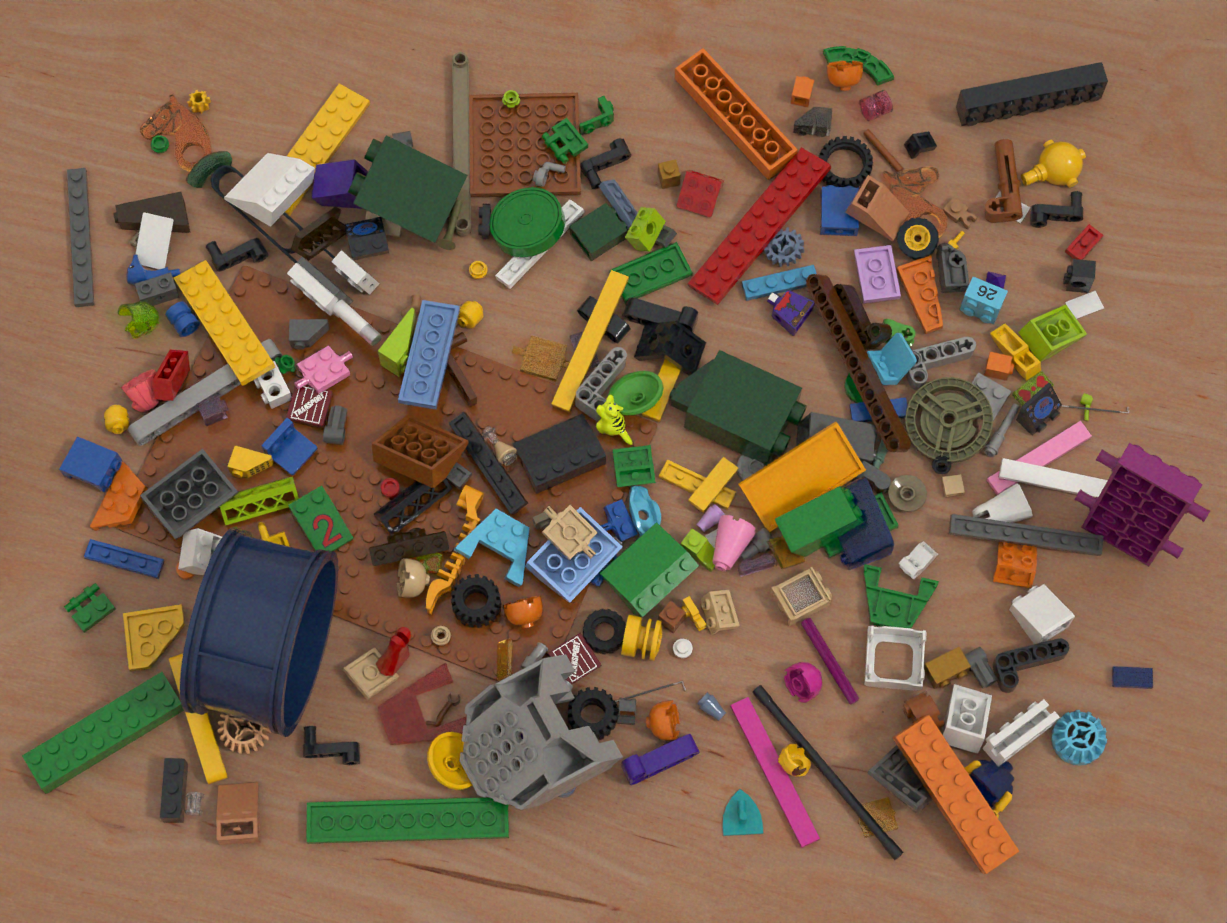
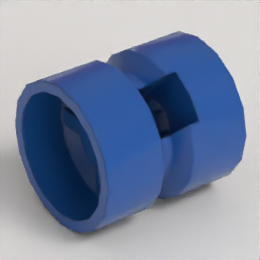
(182, 319)

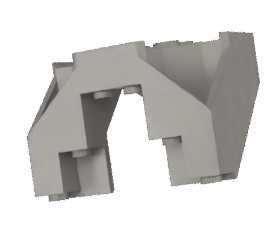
(548, 754)

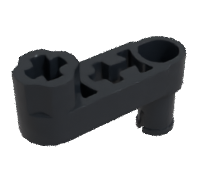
(618, 154)
(1042, 212)
(251, 249)
(348, 750)

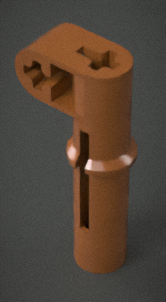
(1009, 201)

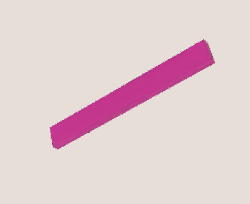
(774, 773)

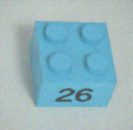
(983, 300)

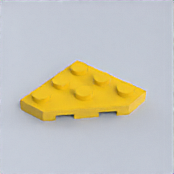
(150, 634)

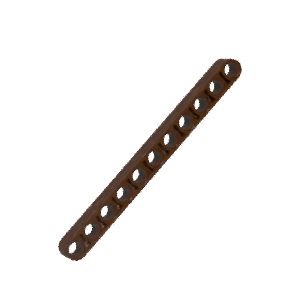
(858, 363)

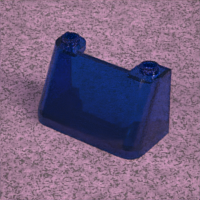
(872, 537)

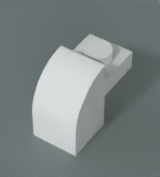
(918, 560)

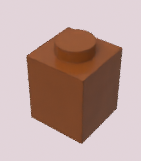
(672, 616)

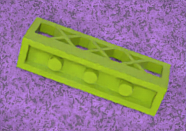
(256, 494)

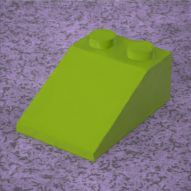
(1052, 332)
(396, 348)

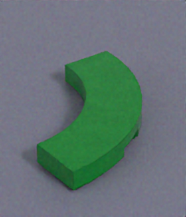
(871, 65)

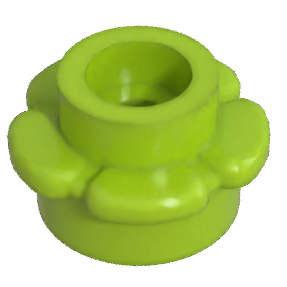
(511, 94)

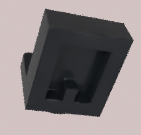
(919, 143)

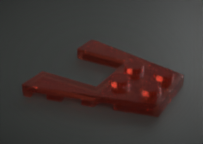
(403, 714)

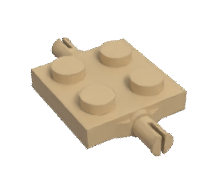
(569, 532)

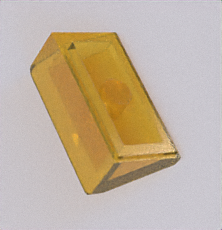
(504, 659)

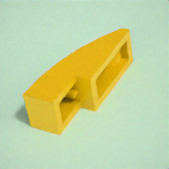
(1012, 345)

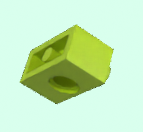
(645, 229)

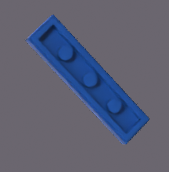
(124, 558)

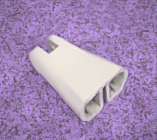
(1007, 506)

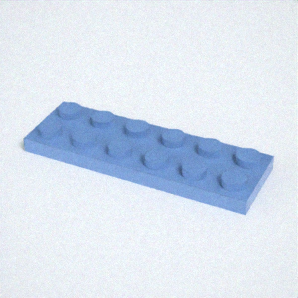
(429, 354)

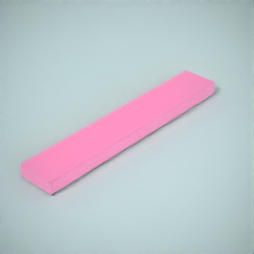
(1046, 453)

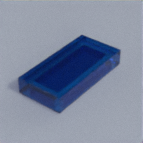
(1132, 677)

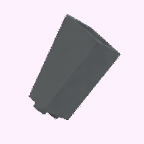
(859, 434)

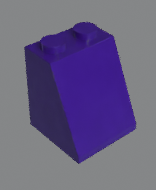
(333, 183)

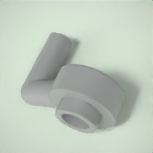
(541, 175)

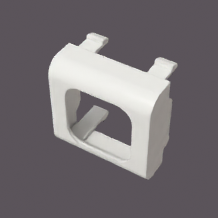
(913, 638)

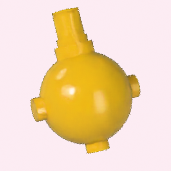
(1058, 164)

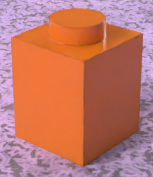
(802, 91)
(999, 366)

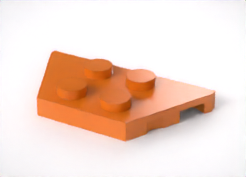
(121, 500)

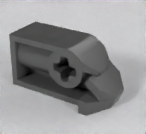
(952, 276)

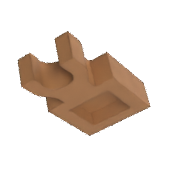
(958, 211)

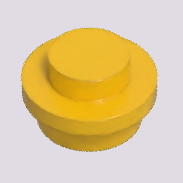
(478, 270)

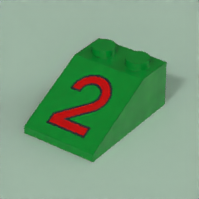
(320, 520)

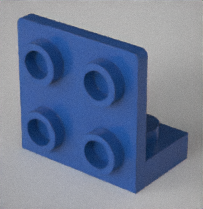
(289, 447)

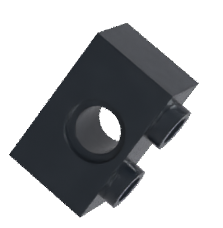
(1080, 276)

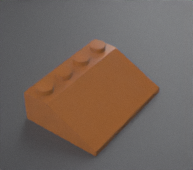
(419, 450)

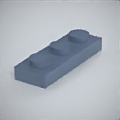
(619, 201)

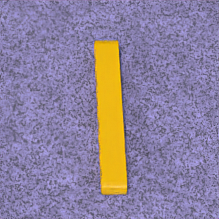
(202, 734)

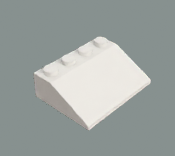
(271, 187)

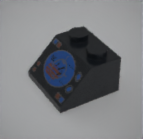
(367, 238)
(1039, 410)

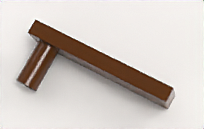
(458, 375)

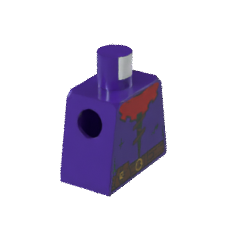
(790, 310)

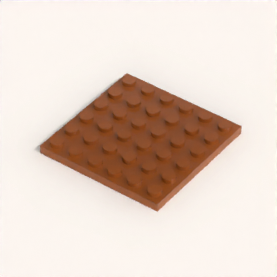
(509, 143)

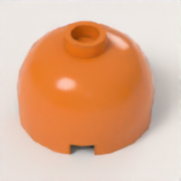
(844, 74)
(524, 611)
(663, 720)

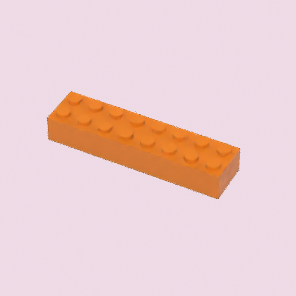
(735, 113)
(955, 794)

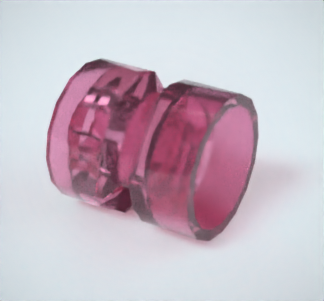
(876, 105)

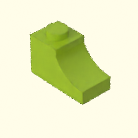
(699, 549)

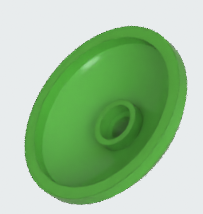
(637, 392)

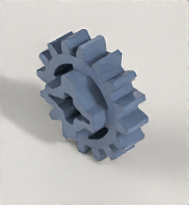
(790, 251)

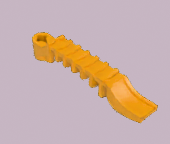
(469, 500)

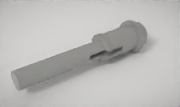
(998, 437)

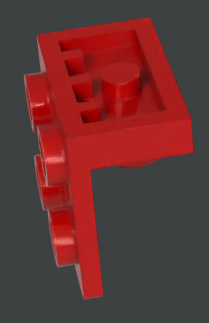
(699, 193)

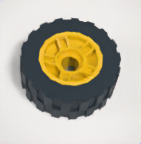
(913, 228)

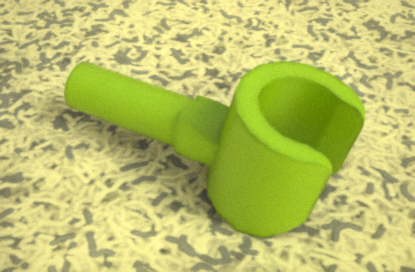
(1086, 400)

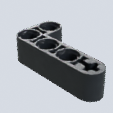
(646, 313)
(1032, 660)

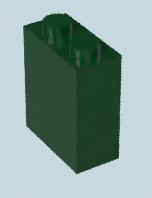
(599, 231)

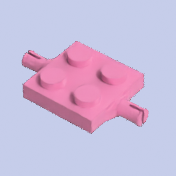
(323, 369)

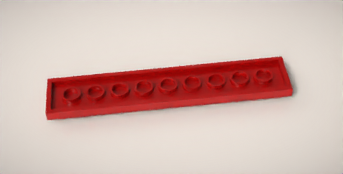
(759, 226)

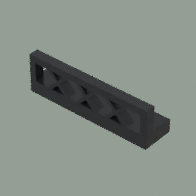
(406, 498)

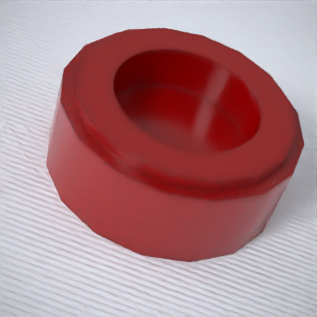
(390, 488)

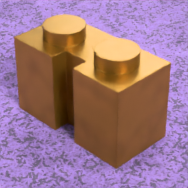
(947, 667)

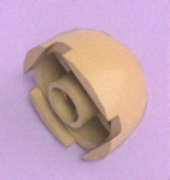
(412, 578)

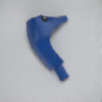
(137, 273)

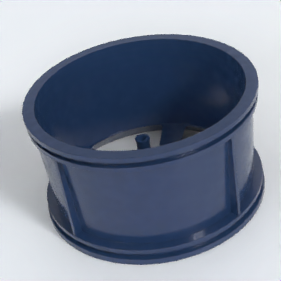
(258, 631)

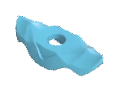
(640, 501)

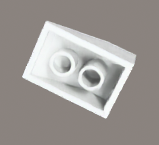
(966, 718)

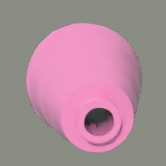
(731, 541)

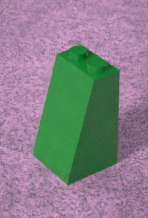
(819, 521)

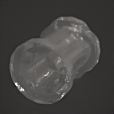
(194, 803)

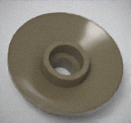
(910, 485)

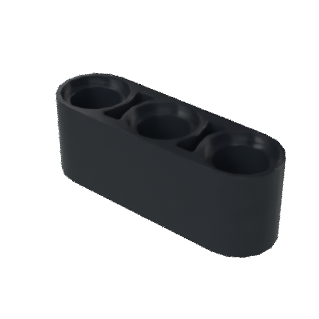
(617, 327)

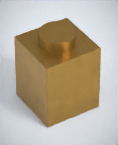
(669, 174)

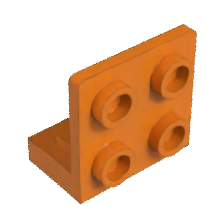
(1015, 564)

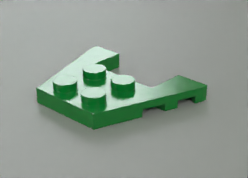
(894, 607)

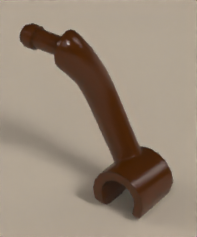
(442, 713)

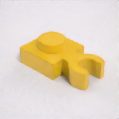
(692, 612)

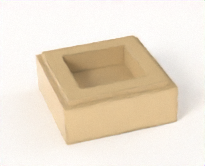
(953, 485)

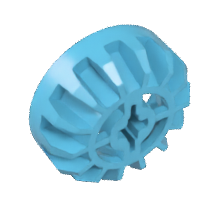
(1069, 748)

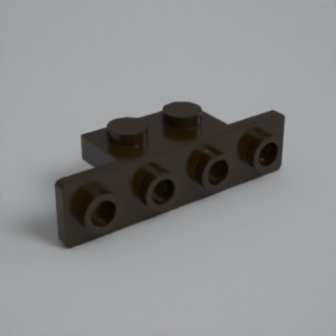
(408, 545)

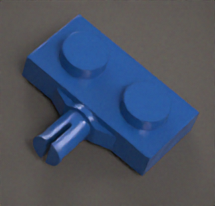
(619, 521)

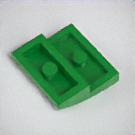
(633, 466)

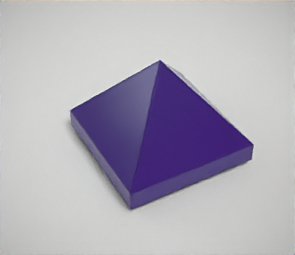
(996, 279)

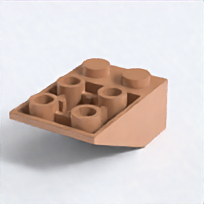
(878, 208)
(238, 814)

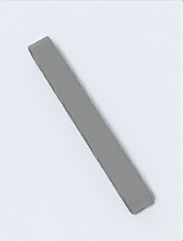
(186, 402)

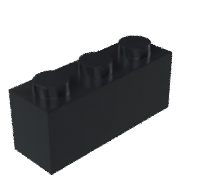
(174, 790)

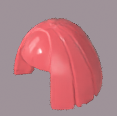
(141, 391)

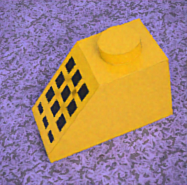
(248, 462)

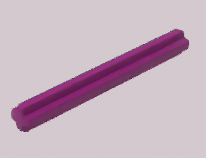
(830, 661)

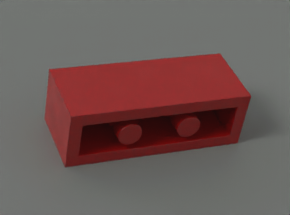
(171, 375)

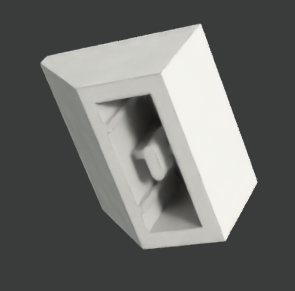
(197, 550)

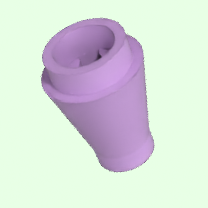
(710, 518)

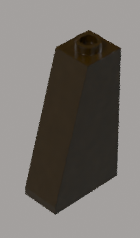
(169, 205)

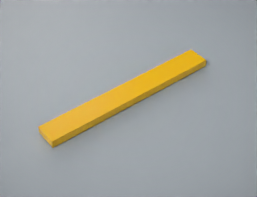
(590, 340)

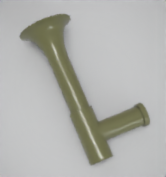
(446, 242)

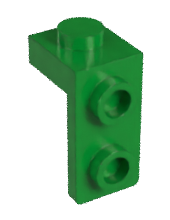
(607, 117)

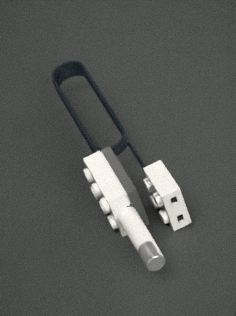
(314, 282)

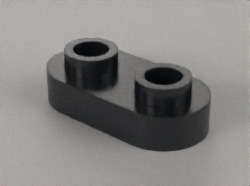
(485, 214)

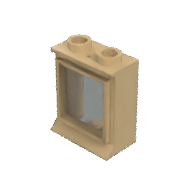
(802, 595)

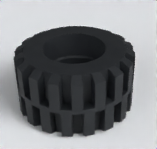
(471, 586)
(598, 698)

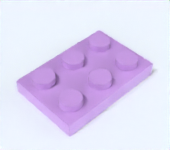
(877, 274)

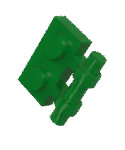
(569, 137)
(93, 611)

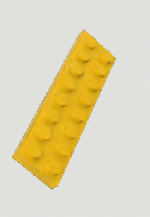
(328, 130)
(224, 323)

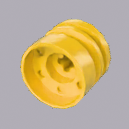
(641, 637)

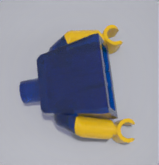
(993, 782)

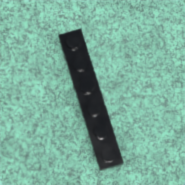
(488, 463)

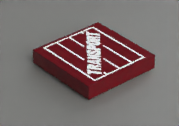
(309, 406)
(579, 655)

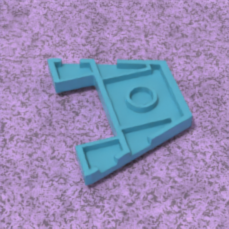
(504, 537)

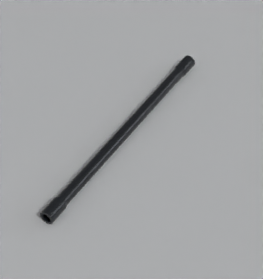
(888, 843)

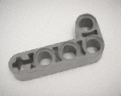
(941, 358)
(602, 379)

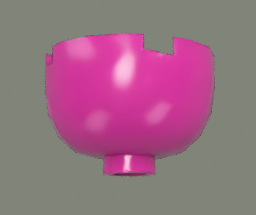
(803, 681)

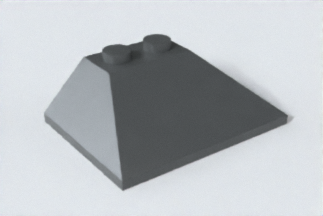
(900, 779)

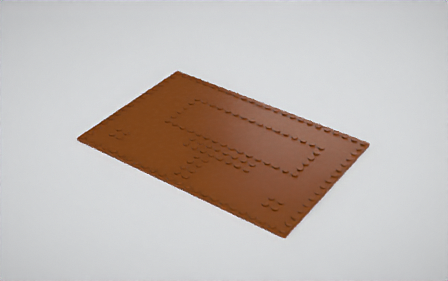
(367, 593)

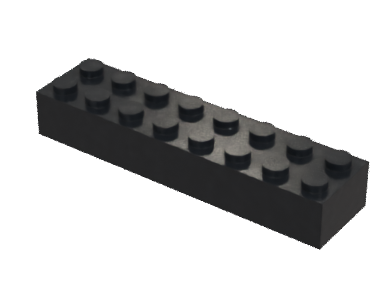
(1031, 94)

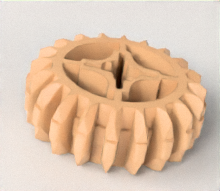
(241, 734)

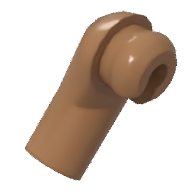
(415, 304)

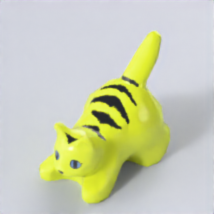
(612, 420)

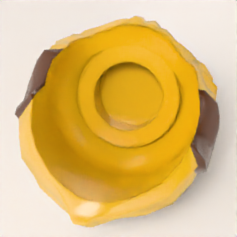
(794, 760)

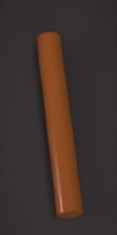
(885, 153)

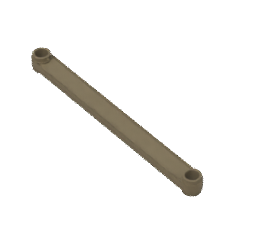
(461, 151)

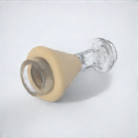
(505, 453)

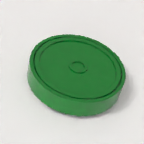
(527, 222)

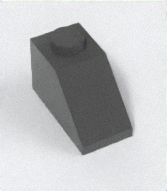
(306, 332)

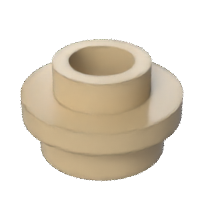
(438, 630)

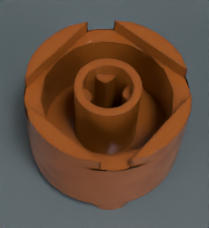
(920, 706)

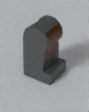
(876, 478)
(626, 711)

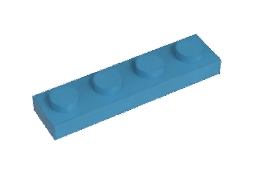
(777, 282)

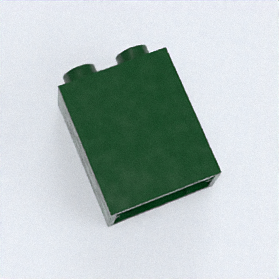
(407, 187)
(745, 408)

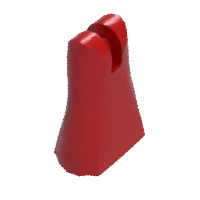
(396, 652)

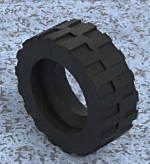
(598, 617)

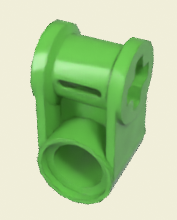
(901, 328)

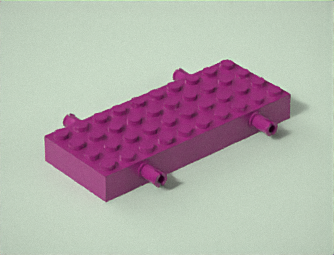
(1141, 504)

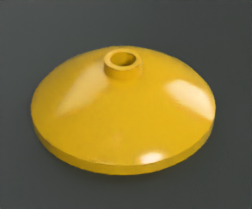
(443, 751)

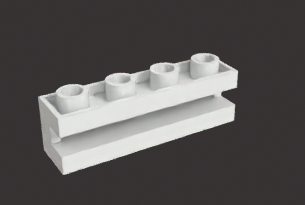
(1020, 732)

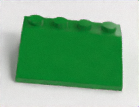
(648, 570)

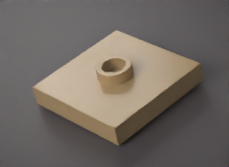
(366, 675)

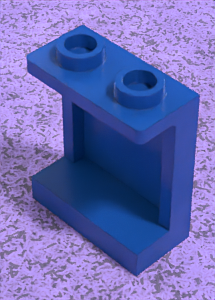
(833, 208)
(91, 463)

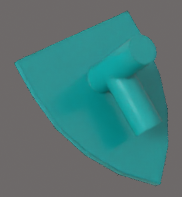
(742, 816)

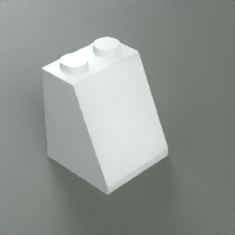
(1041, 614)

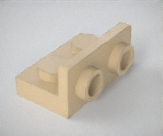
(719, 611)

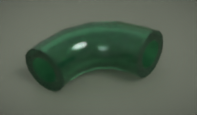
(207, 166)

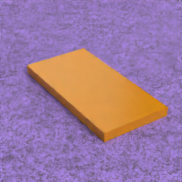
(802, 475)

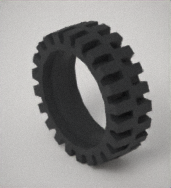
(855, 146)

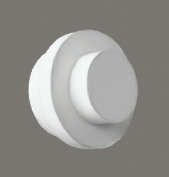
(682, 648)

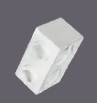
(276, 383)

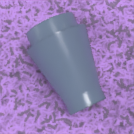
(711, 706)

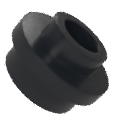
(941, 469)

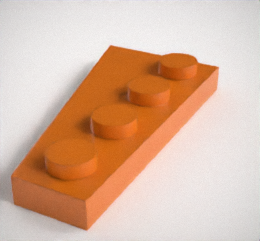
(921, 289)

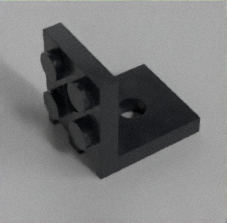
(668, 342)

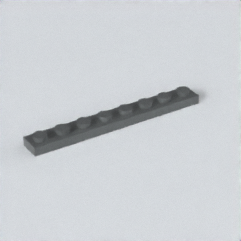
(80, 237)
(1026, 535)

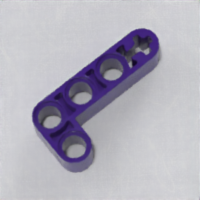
(656, 761)

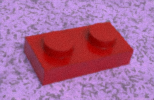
(1084, 243)

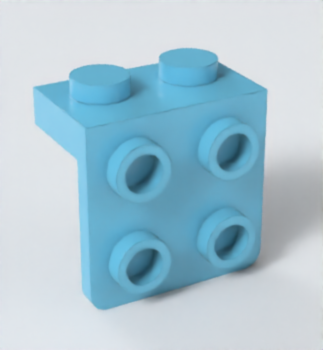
(893, 360)

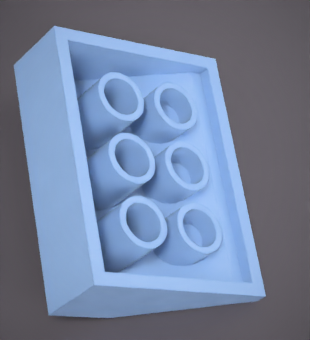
(571, 576)

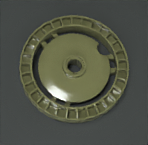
(954, 406)

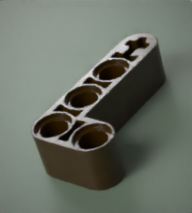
(866, 331)

